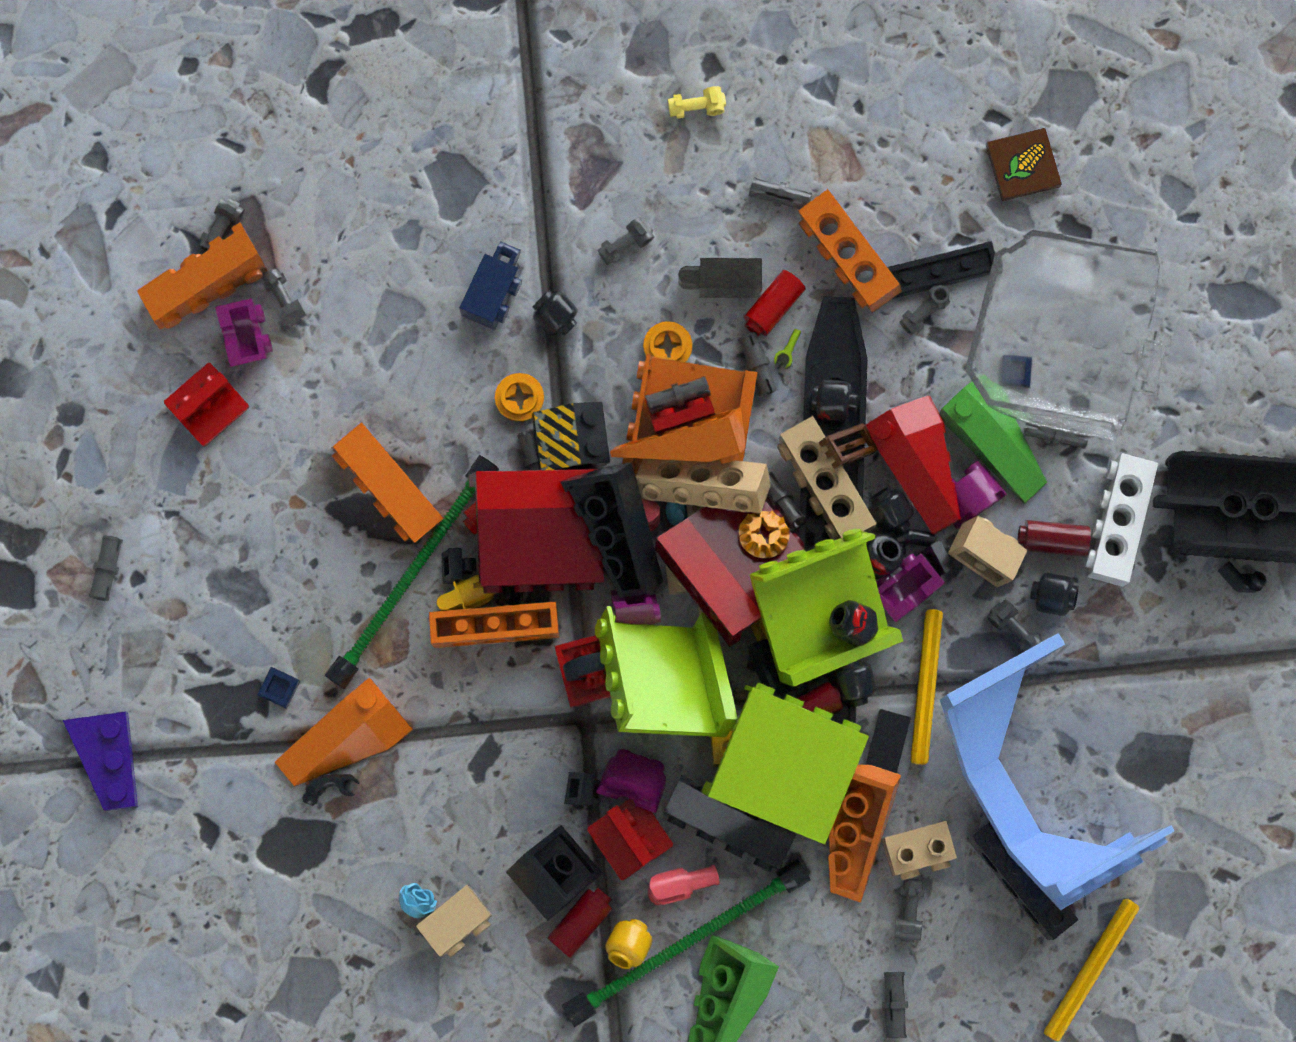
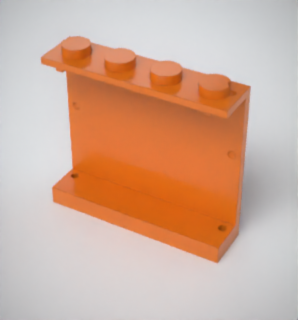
(727, 388)

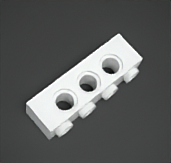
(1140, 476)

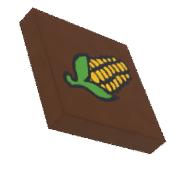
(1023, 164)

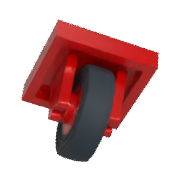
(582, 671)

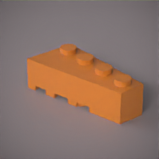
(203, 279)
(386, 483)

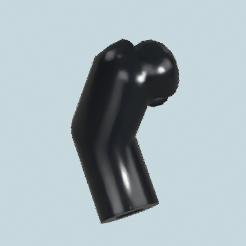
(914, 537)
(1242, 581)

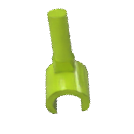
(788, 349)

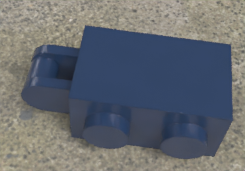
(492, 287)

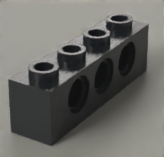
(1034, 902)

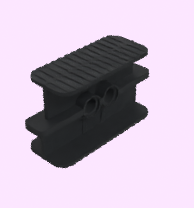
(1202, 525)

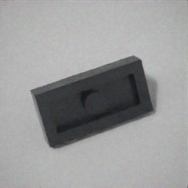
(762, 663)

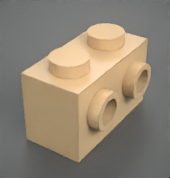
(987, 551)
(919, 849)
(455, 921)

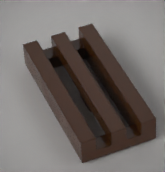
(835, 452)

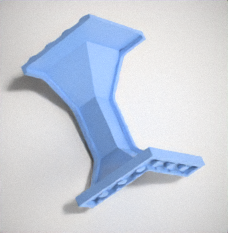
(1058, 865)

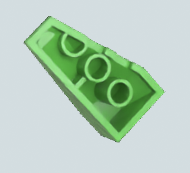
(995, 441)
(731, 990)

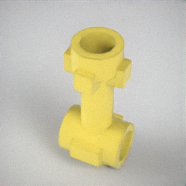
(712, 101)

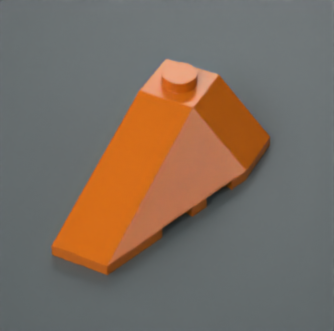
(708, 440)
(353, 730)
(860, 829)

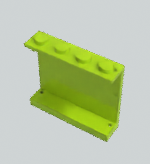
(798, 603)
(666, 678)
(788, 763)

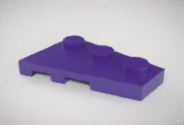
(107, 757)

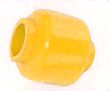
(628, 943)

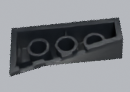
(617, 526)
(729, 825)

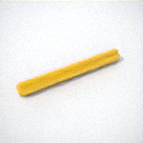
(926, 687)
(1091, 970)

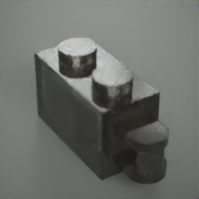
(723, 277)

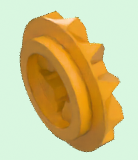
(677, 335)
(507, 389)
(756, 544)

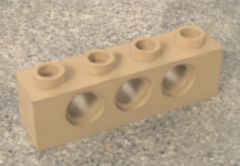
(807, 437)
(707, 484)

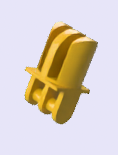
(464, 596)

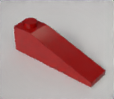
(916, 452)

